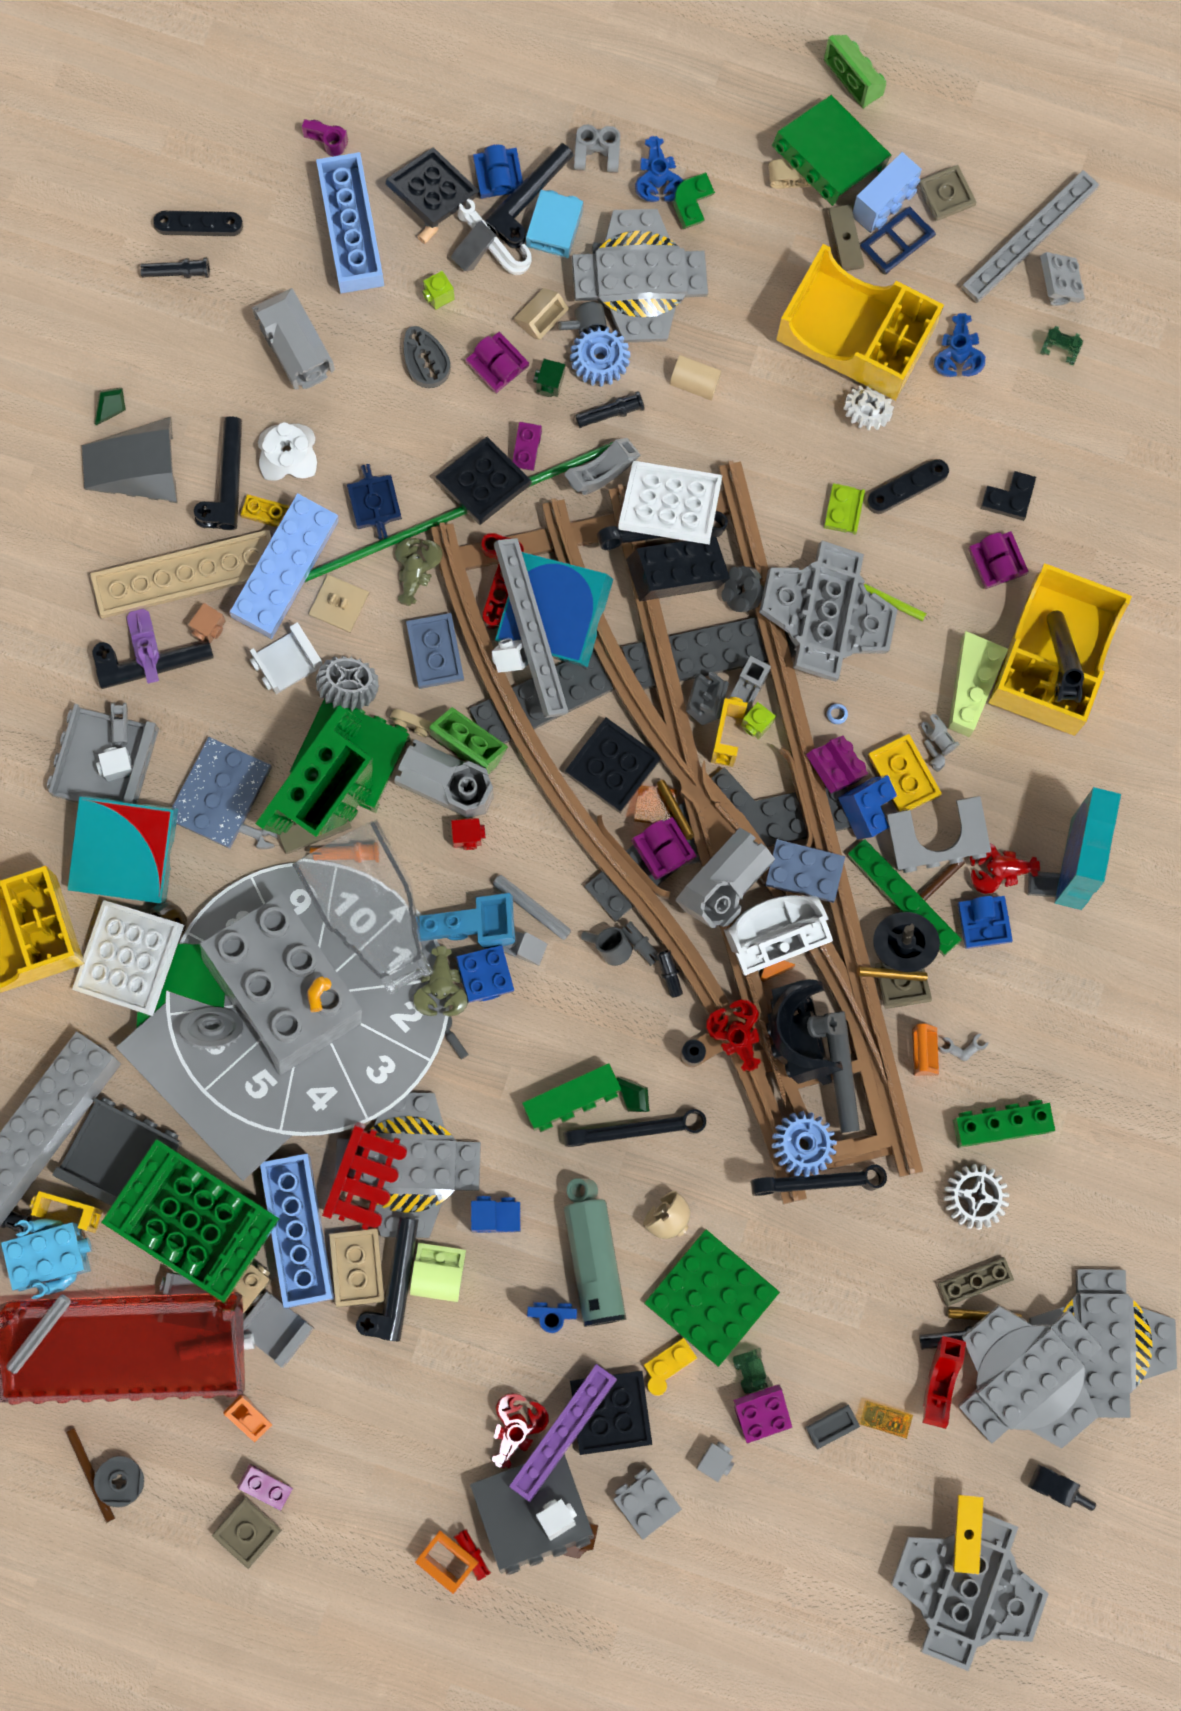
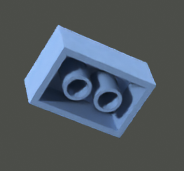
(887, 193)

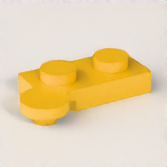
(668, 1364)

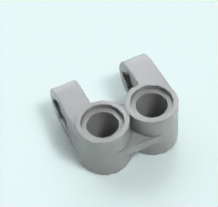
(597, 144)

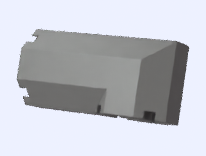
(293, 339)
(445, 780)
(724, 880)

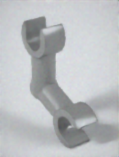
(964, 1054)

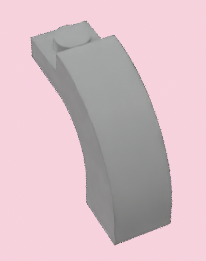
(604, 468)

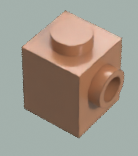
(207, 624)

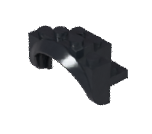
(793, 1045)

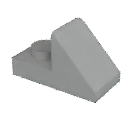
(526, 948)

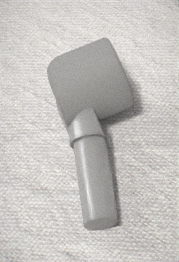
(938, 761)

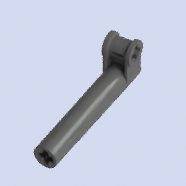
(835, 1029)

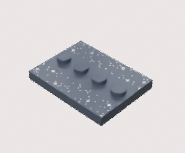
(220, 792)

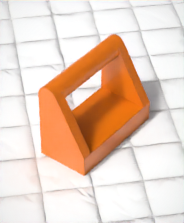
(925, 1050)
(439, 1572)

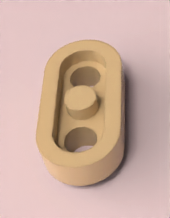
(405, 719)

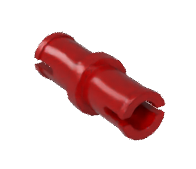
(465, 1542)

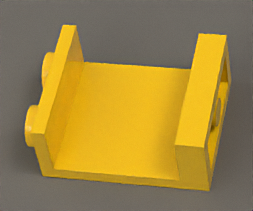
(723, 753)
(89, 1219)

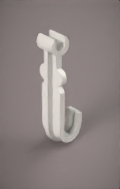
(514, 267)

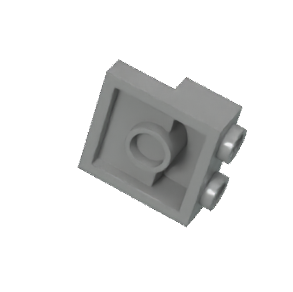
(646, 1503)

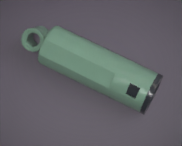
(593, 1255)

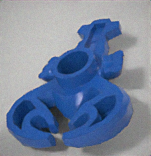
(657, 173)
(960, 350)

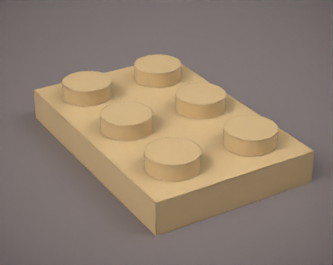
(357, 1267)

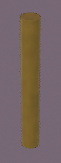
(676, 811)
(891, 973)
(969, 1314)

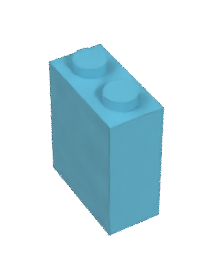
(554, 223)

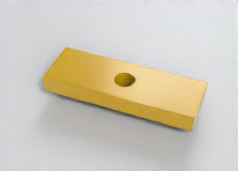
(262, 510)
(967, 1551)

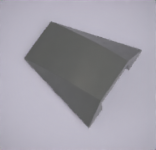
(133, 463)

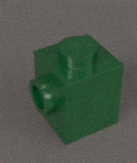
(549, 378)

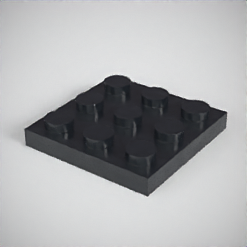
(432, 187)
(483, 480)
(613, 765)
(619, 1419)

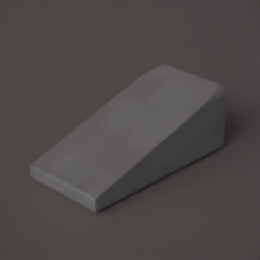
(473, 247)

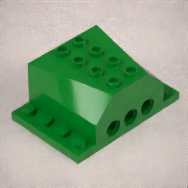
(324, 783)
(190, 1221)

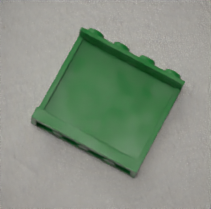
(830, 149)
(375, 737)
(190, 979)

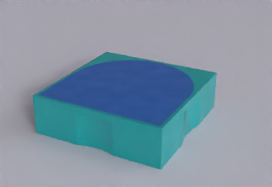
(569, 607)
(1087, 848)

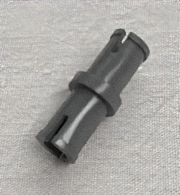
(640, 943)

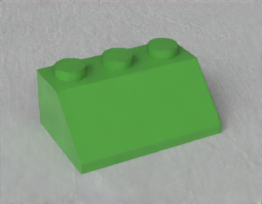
(854, 70)
(468, 740)

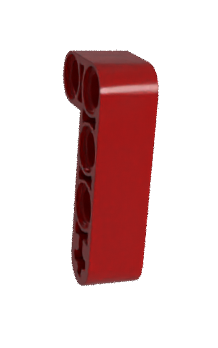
(498, 584)

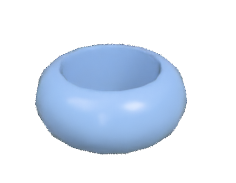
(837, 721)

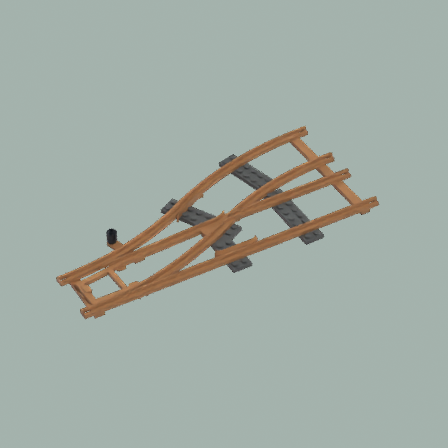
(710, 805)

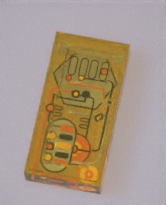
(885, 1419)

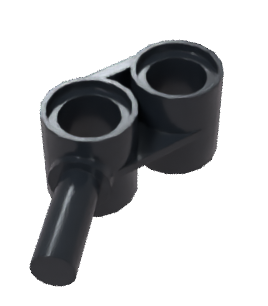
(1059, 1488)

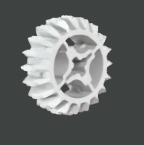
(974, 1206)

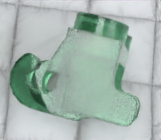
(1064, 341)
(752, 1371)

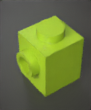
(438, 290)
(758, 721)

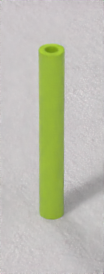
(904, 607)

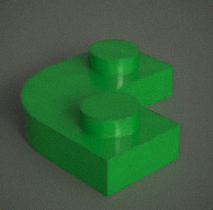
(686, 199)

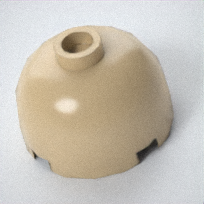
(669, 1217)

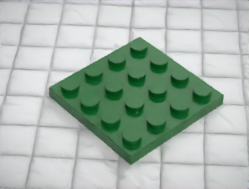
(712, 1298)

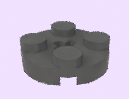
(733, 589)
(128, 1493)

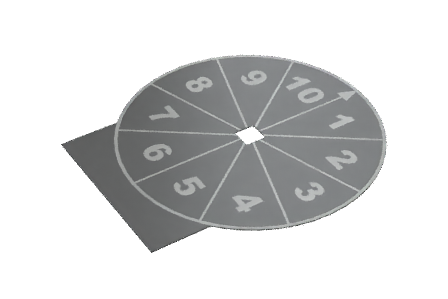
(237, 1094)

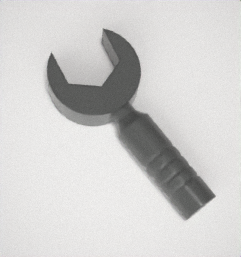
(454, 1041)

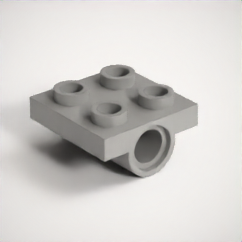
(1062, 279)

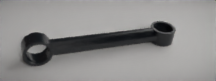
(612, 537)
(588, 1136)
(772, 1185)

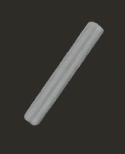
(532, 907)
(38, 1334)

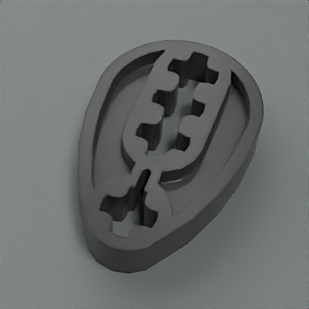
(416, 364)

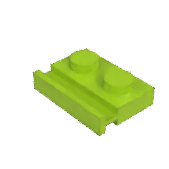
(844, 508)

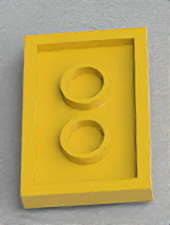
(906, 772)

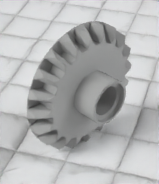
(211, 1028)

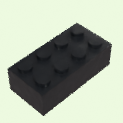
(677, 569)

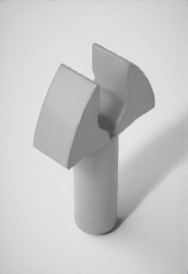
(257, 834)

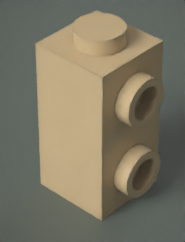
(252, 1284)

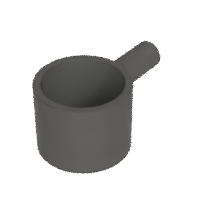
(587, 315)
(611, 944)

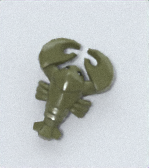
(414, 567)
(440, 986)

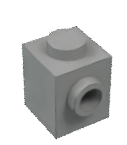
(716, 1461)

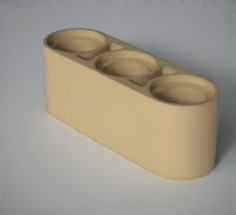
(785, 176)

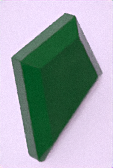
(109, 404)
(634, 1095)

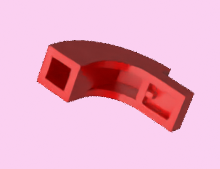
(941, 1381)

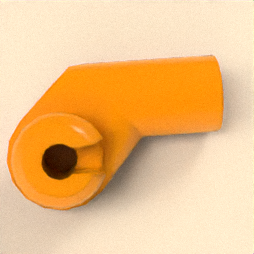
(314, 992)

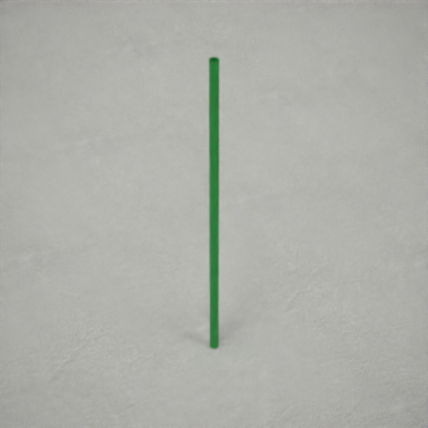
(446, 517)

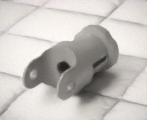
(940, 735)

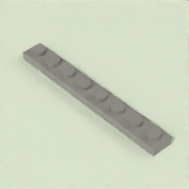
(1030, 236)
(531, 628)

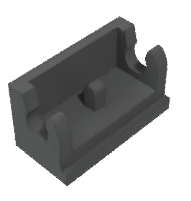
(707, 698)

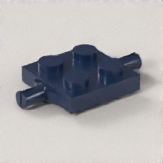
(374, 501)

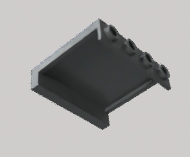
(110, 1150)
(512, 1520)

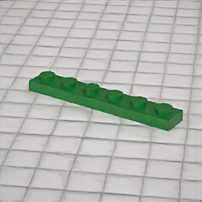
(900, 892)

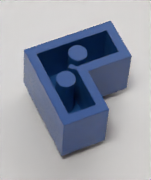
(864, 804)
(495, 1216)

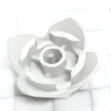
(299, 461)

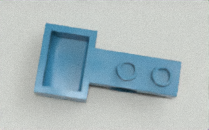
(490, 920)

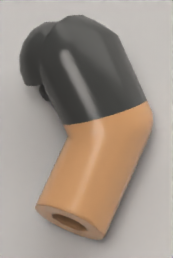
(427, 233)

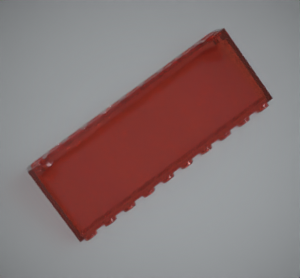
(126, 1349)

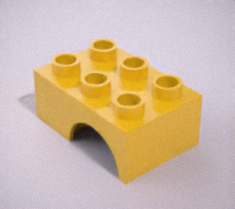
(859, 326)
(1031, 665)
(34, 929)

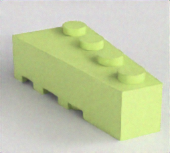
(976, 673)

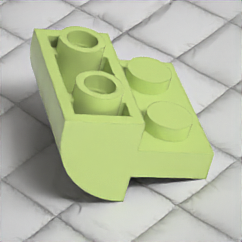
(437, 1272)

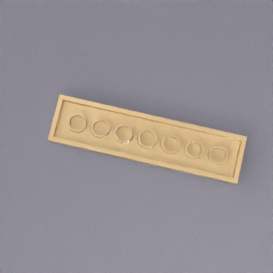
(178, 574)

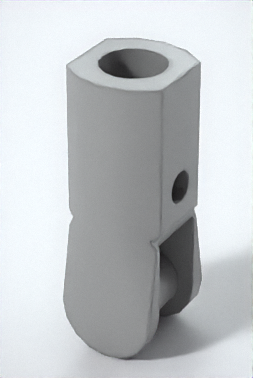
(119, 726)

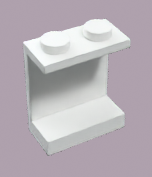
(286, 660)

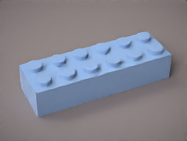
(350, 222)
(284, 566)
(299, 1232)

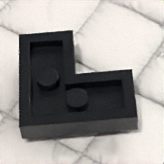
(1012, 502)

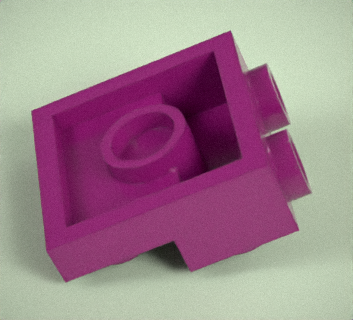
(837, 764)

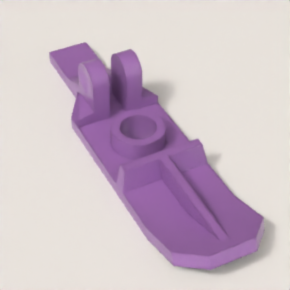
(142, 634)

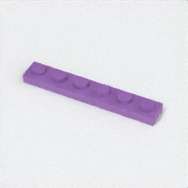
(562, 1433)

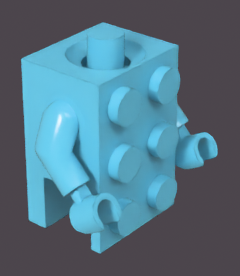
(46, 1258)

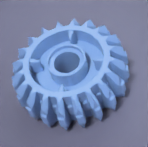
(600, 343)
(817, 1138)

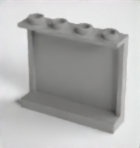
(76, 765)

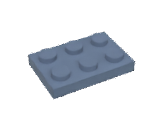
(435, 651)
(805, 871)

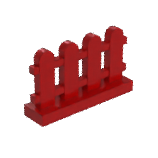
(365, 1165)

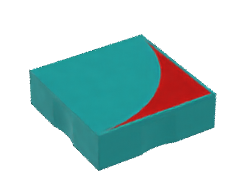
(122, 849)

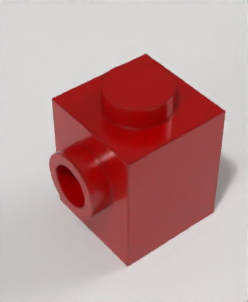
(467, 833)

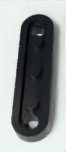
(198, 223)
(908, 486)

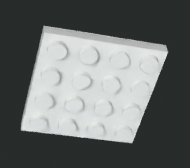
(670, 502)
(128, 957)

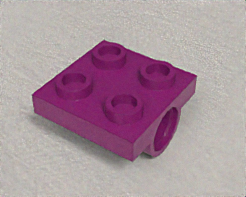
(497, 361)
(998, 559)
(663, 847)
(762, 1413)

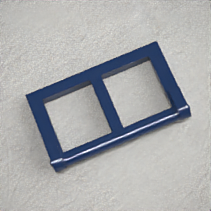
(887, 229)

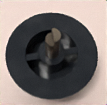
(906, 942)

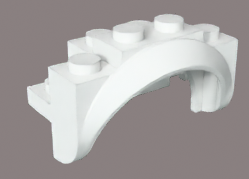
(776, 931)

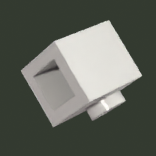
(509, 656)
(115, 763)
(556, 1518)

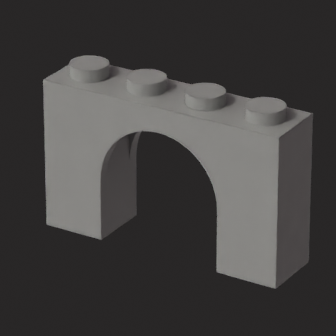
(971, 842)

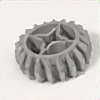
(347, 683)

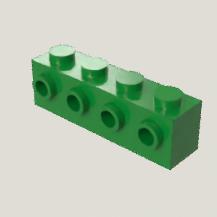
(571, 1097)
(1004, 1124)

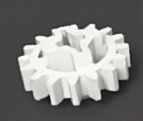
(868, 408)

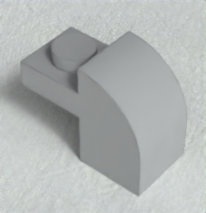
(751, 681)

